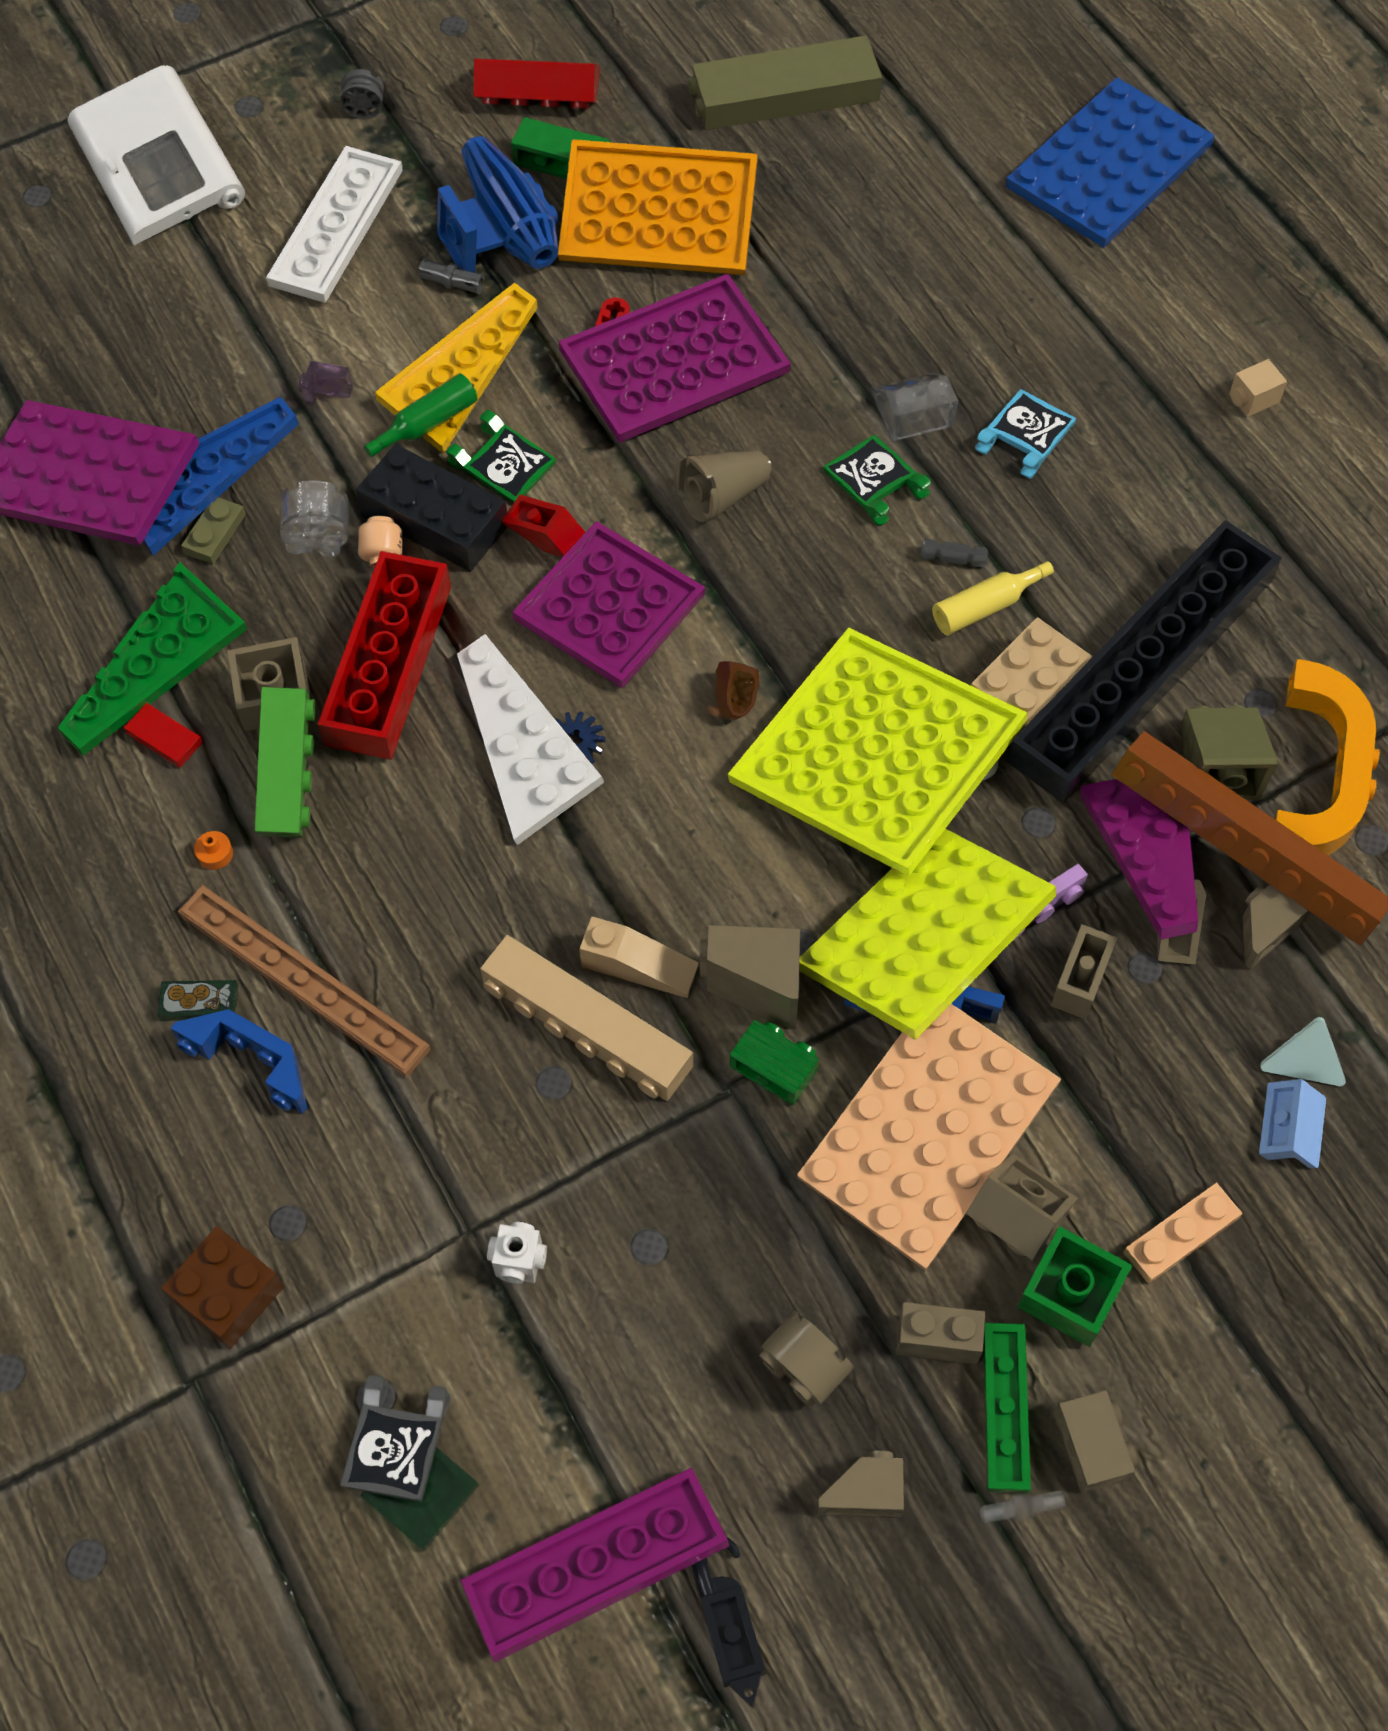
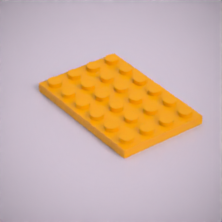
(658, 207)

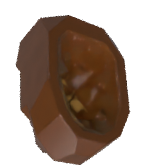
(736, 689)

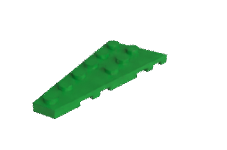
(157, 652)

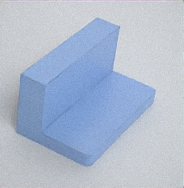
(1293, 1122)

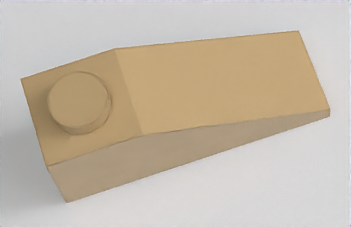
(636, 958)

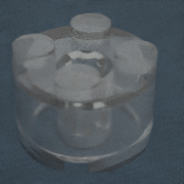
(314, 518)

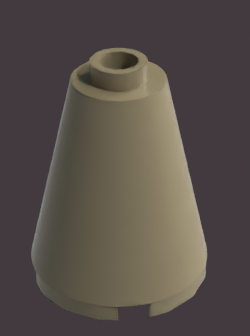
(720, 480)

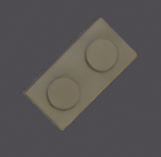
(1083, 971)
(940, 1333)
(1095, 1441)

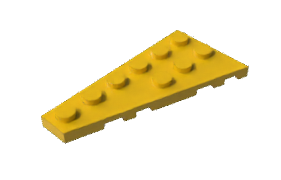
(471, 349)

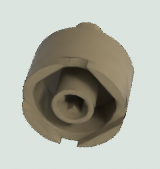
(805, 1358)

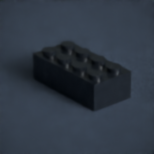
(433, 507)

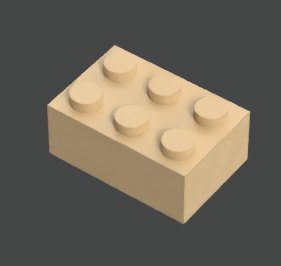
(1033, 669)

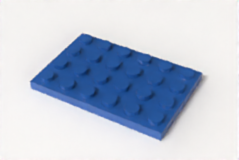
(1109, 161)

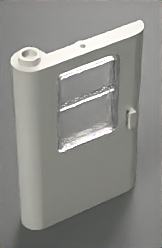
(161, 153)

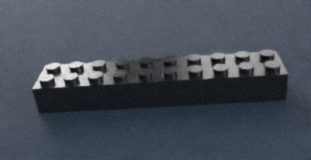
(1143, 661)

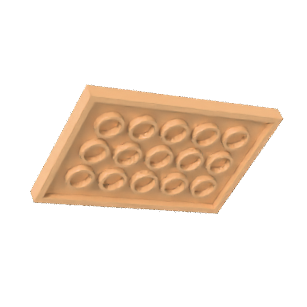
(928, 1132)

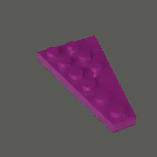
(1150, 852)

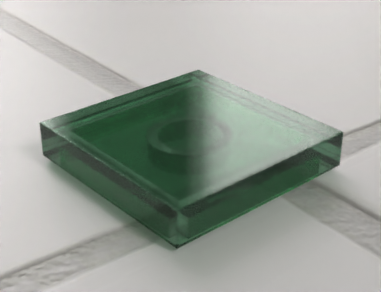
(444, 1495)

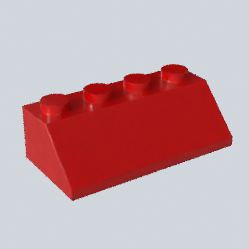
(536, 81)

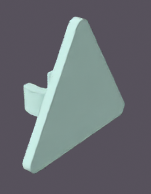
(1307, 1056)

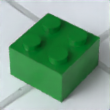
(1074, 1286)

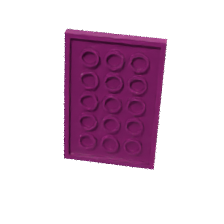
(673, 357)
(89, 471)

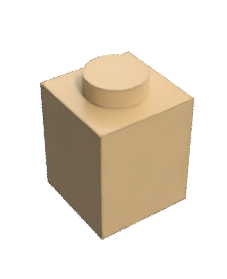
(1257, 387)

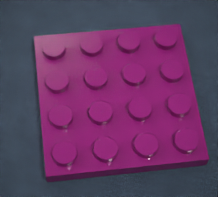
(609, 604)

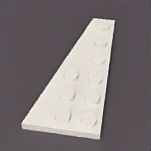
(529, 752)

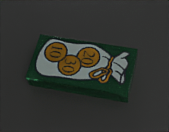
(196, 998)

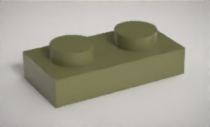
(213, 530)

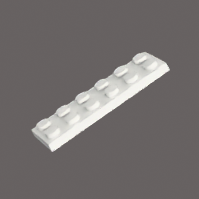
(334, 224)

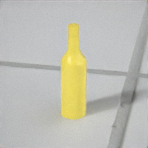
(985, 598)

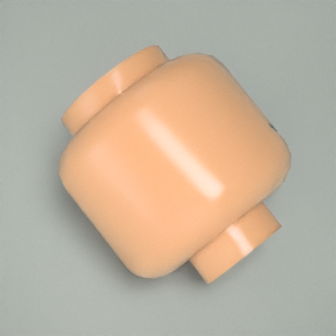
(378, 535)

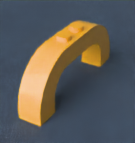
(1348, 711)

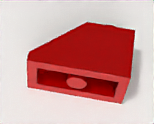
(543, 524)

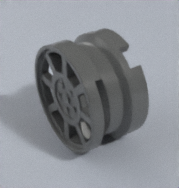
(361, 92)

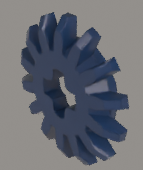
(586, 734)

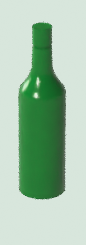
(427, 413)

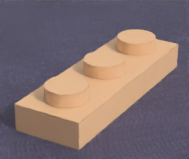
(1182, 1233)

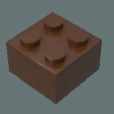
(223, 1287)

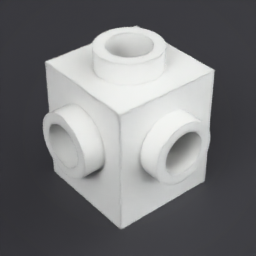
(520, 1265)

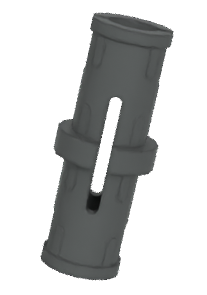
(451, 276)

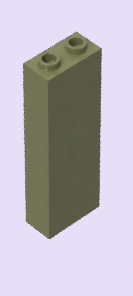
(785, 82)

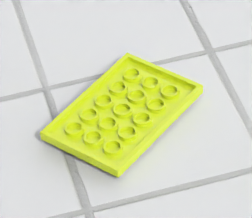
(927, 934)

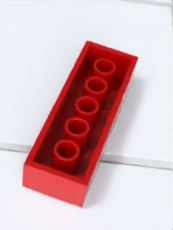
(385, 655)

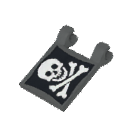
(392, 1446)

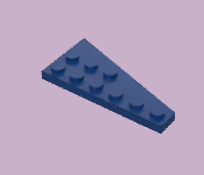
(218, 464)

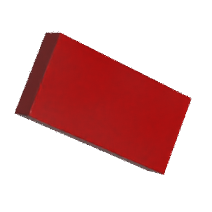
(163, 735)

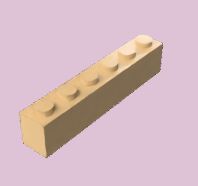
(586, 1018)

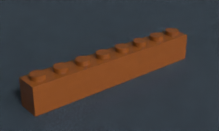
(1252, 838)

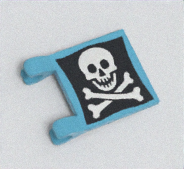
(1028, 426)

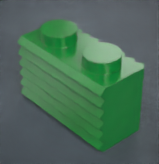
(774, 1061)

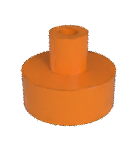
(213, 850)

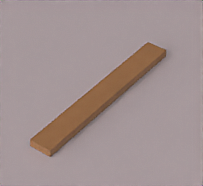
(305, 981)

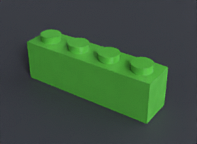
(282, 762)

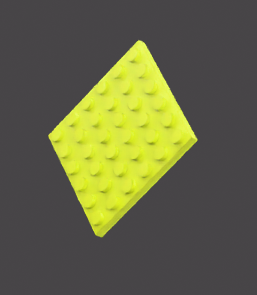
(878, 750)

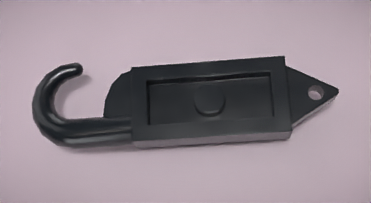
(730, 1629)

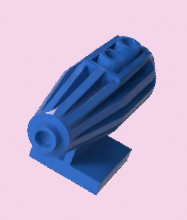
(504, 213)

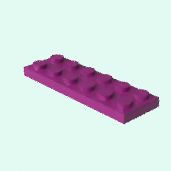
(593, 1564)

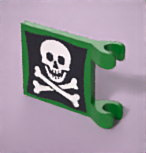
(506, 462)
(872, 473)

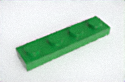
(1006, 1408)

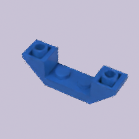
(207, 1032)

